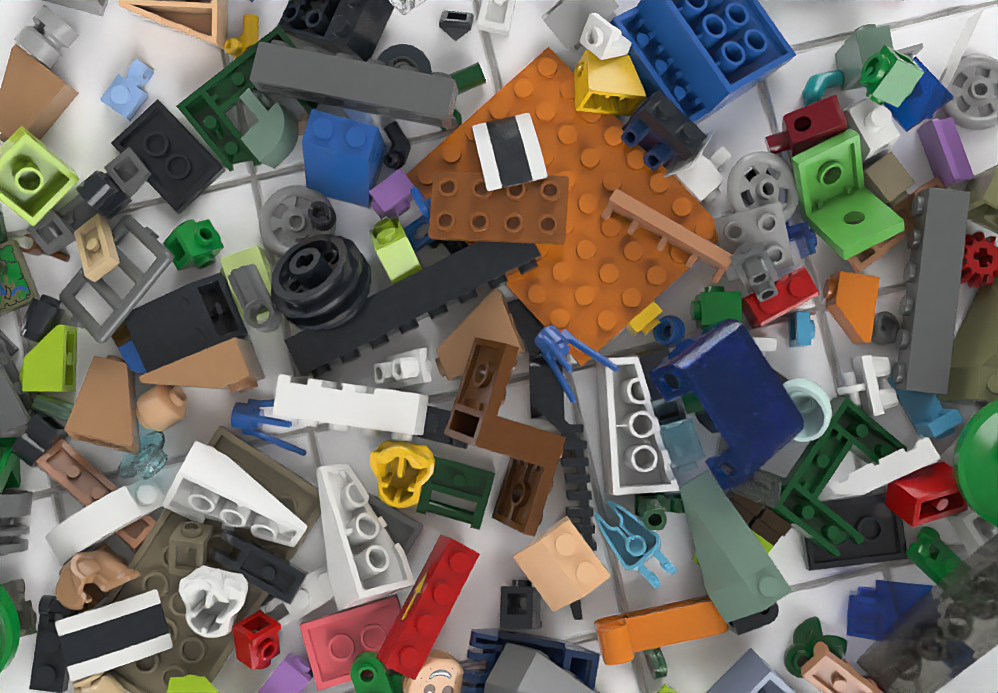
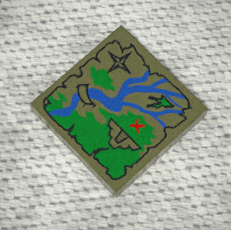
(17, 285)

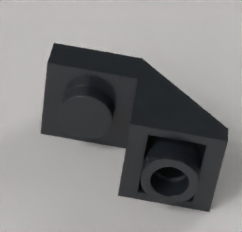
(665, 412)

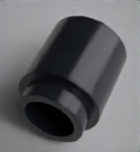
(41, 317)

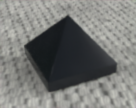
(456, 23)

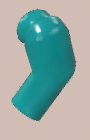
(819, 83)

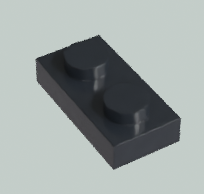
(672, 125)

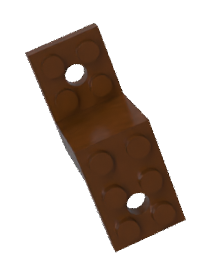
(531, 450)

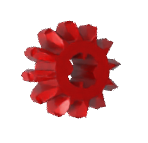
(986, 253)

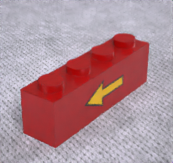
(427, 607)

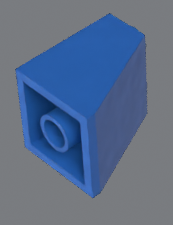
(342, 157)

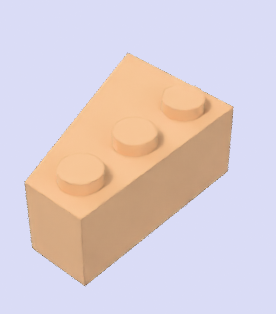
(196, 18)

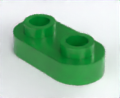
(378, 682)

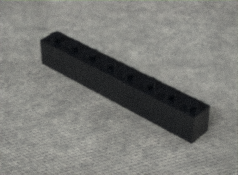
(411, 301)

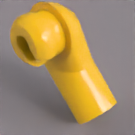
(248, 38)

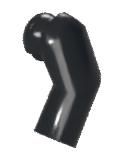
(399, 148)

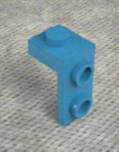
(927, 413)

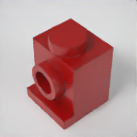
(258, 648)

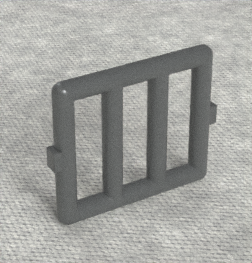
(142, 281)

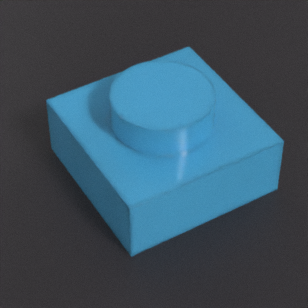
(800, 329)

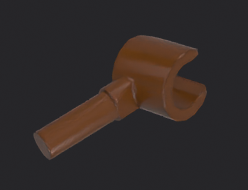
(36, 250)

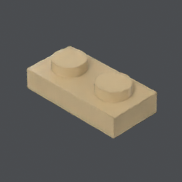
(96, 247)

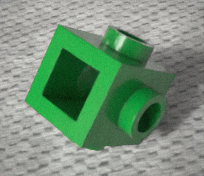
(194, 244)

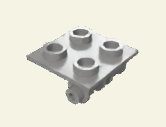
(755, 225)

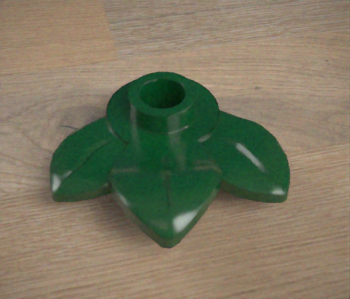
(805, 638)

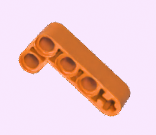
(656, 627)

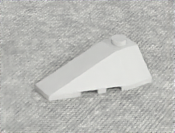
(220, 490)
(358, 549)

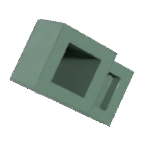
(275, 131)

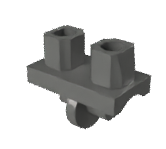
(755, 270)

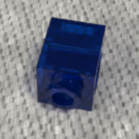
(866, 613)

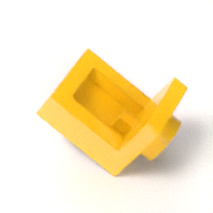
(645, 320)

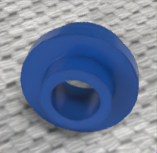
(662, 331)

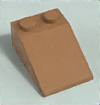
(223, 366)

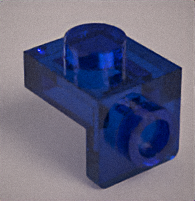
(804, 238)

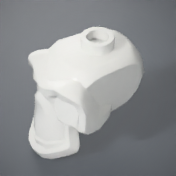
(212, 600)

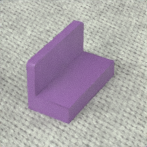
(945, 151)

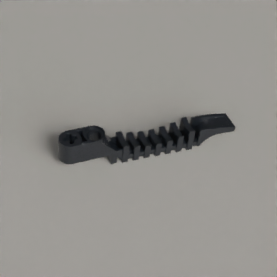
(548, 404)

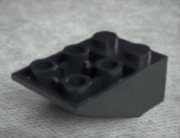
(338, 24)
(185, 322)

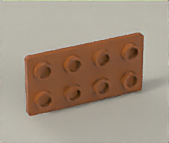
(514, 214)

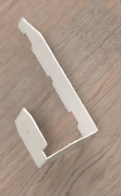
(891, 467)

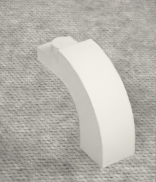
(104, 518)

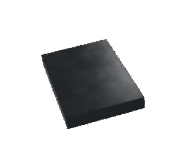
(176, 159)
(871, 518)

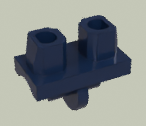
(657, 150)

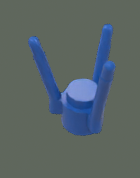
(554, 348)
(249, 417)

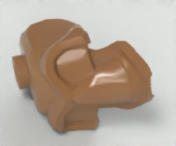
(90, 577)

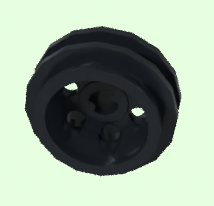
(321, 282)

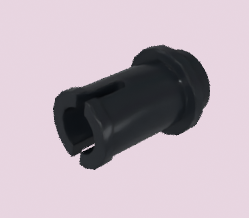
(323, 223)

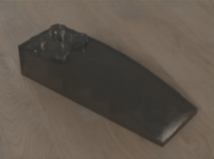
(942, 630)

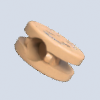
(438, 675)

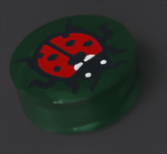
(656, 663)

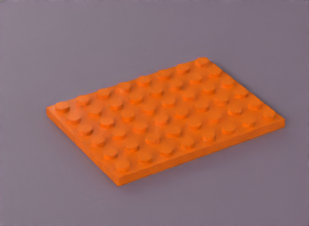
(600, 271)

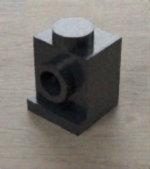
(510, 609)

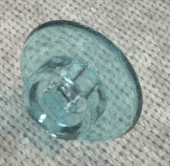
(148, 462)

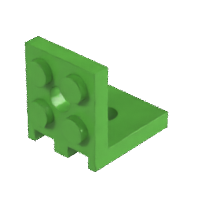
(841, 197)

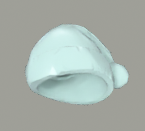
(813, 406)

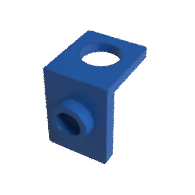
(424, 206)

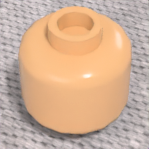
(161, 407)

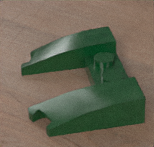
(209, 104)
(799, 502)

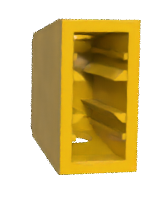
(607, 85)

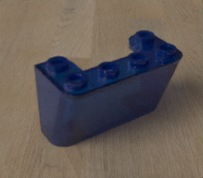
(738, 395)

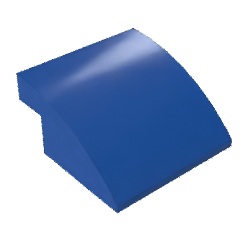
(702, 50)

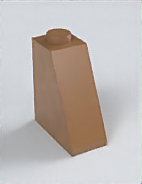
(31, 96)
(487, 321)
(107, 407)

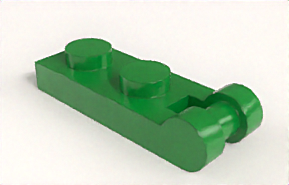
(942, 559)

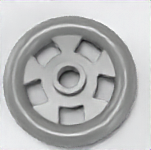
(971, 117)
(760, 162)
(270, 224)

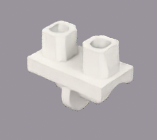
(404, 369)
(863, 385)

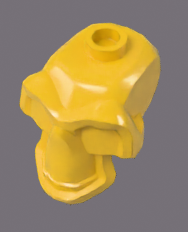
(401, 471)

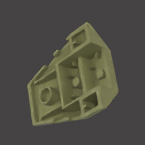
(975, 352)

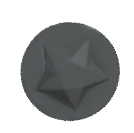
(885, 328)

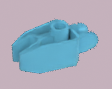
(638, 547)

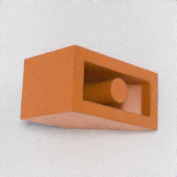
(852, 303)

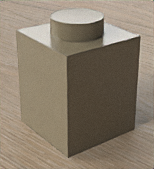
(888, 179)

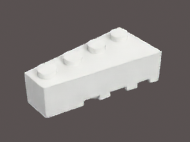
(351, 405)
(630, 433)

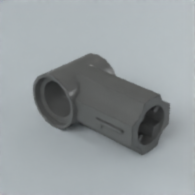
(253, 297)

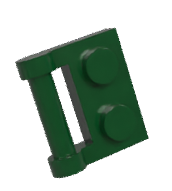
(461, 482)

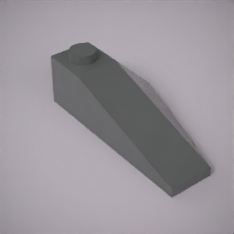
(530, 671)

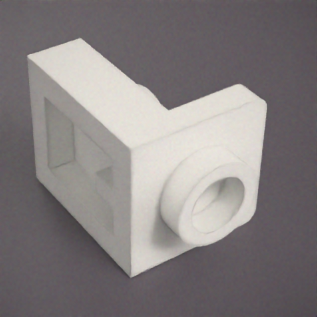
(603, 38)

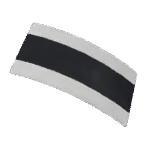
(509, 151)
(113, 635)

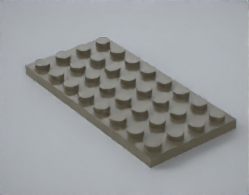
(190, 651)

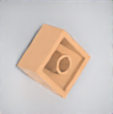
(561, 565)

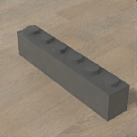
(354, 83)
(931, 290)

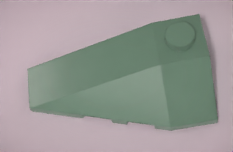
(732, 560)

